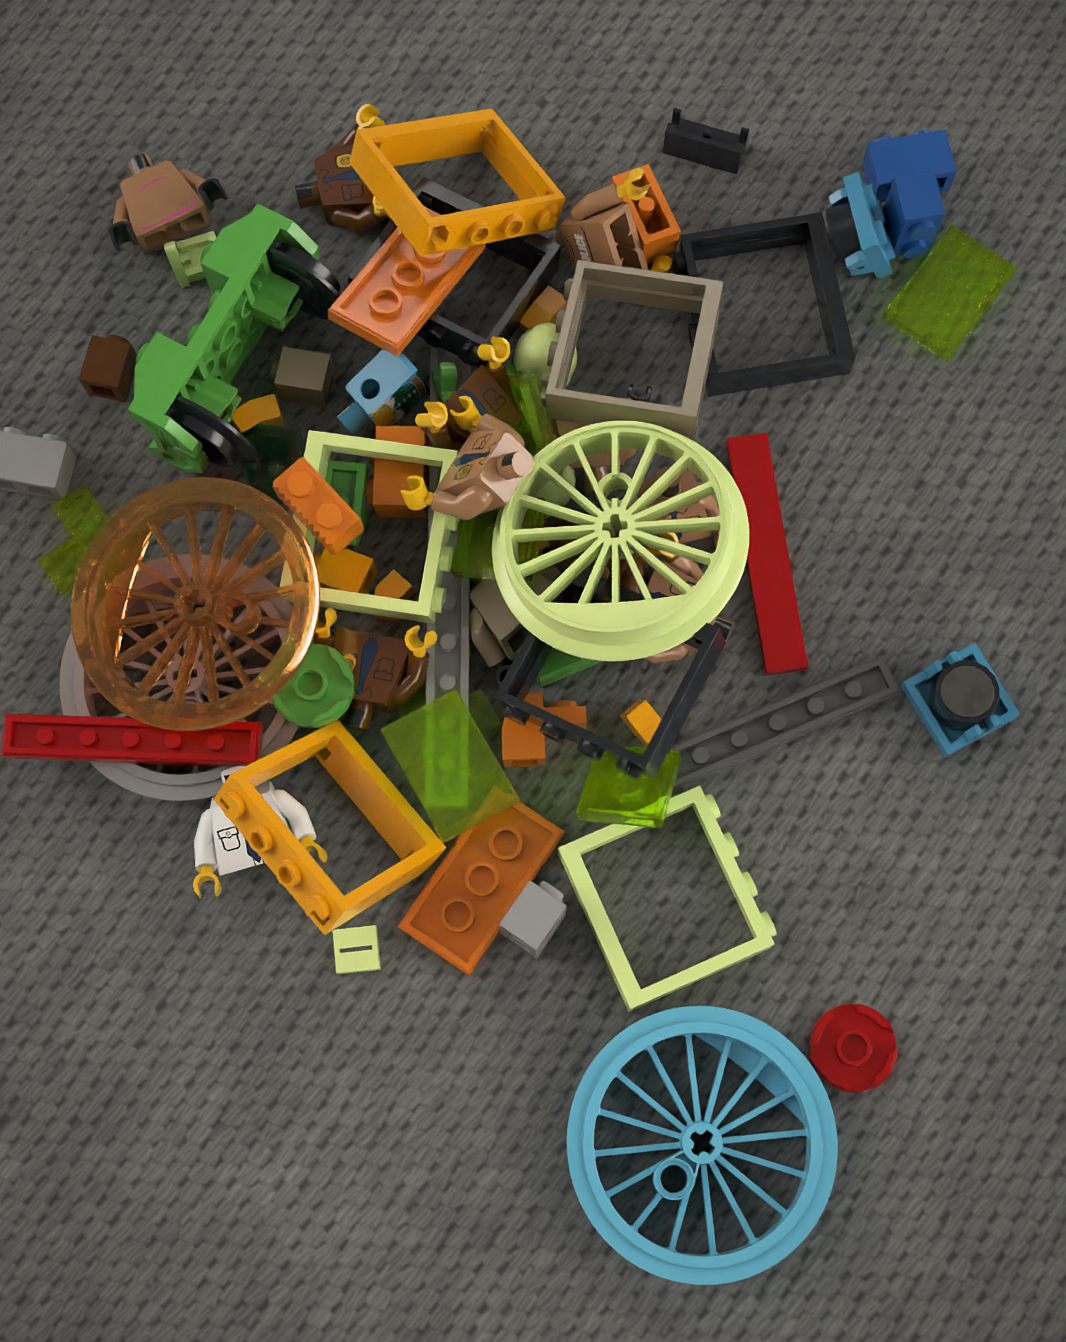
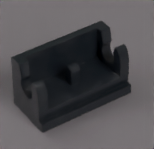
(704, 143)

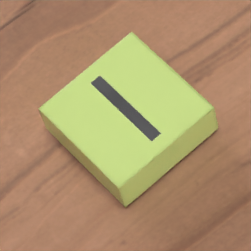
(356, 949)

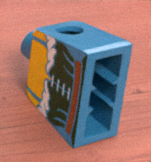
(383, 392)

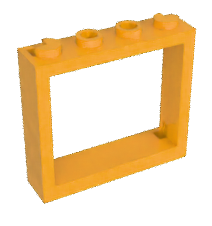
(387, 146)
(371, 794)

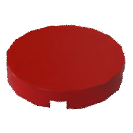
(836, 1051)

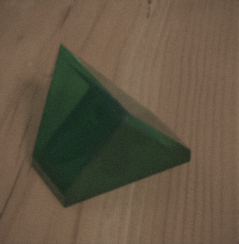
(277, 450)

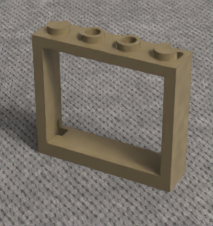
(639, 288)

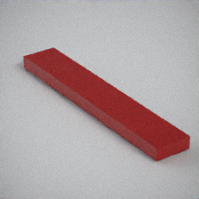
(767, 556)
(127, 741)

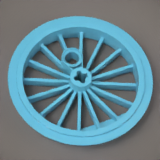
(767, 1059)

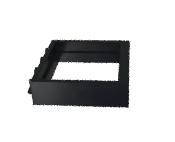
(767, 235)
(523, 250)
(535, 652)

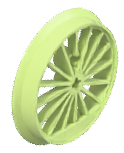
(633, 627)

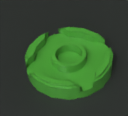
(318, 690)

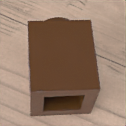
(108, 367)

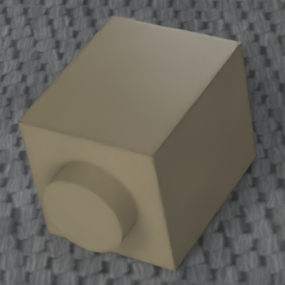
(303, 376)

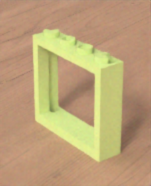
(439, 554)
(740, 884)

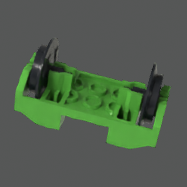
(257, 278)

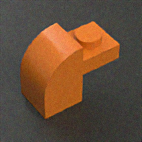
(525, 744)

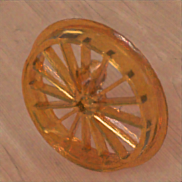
(107, 583)

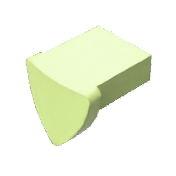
(186, 257)

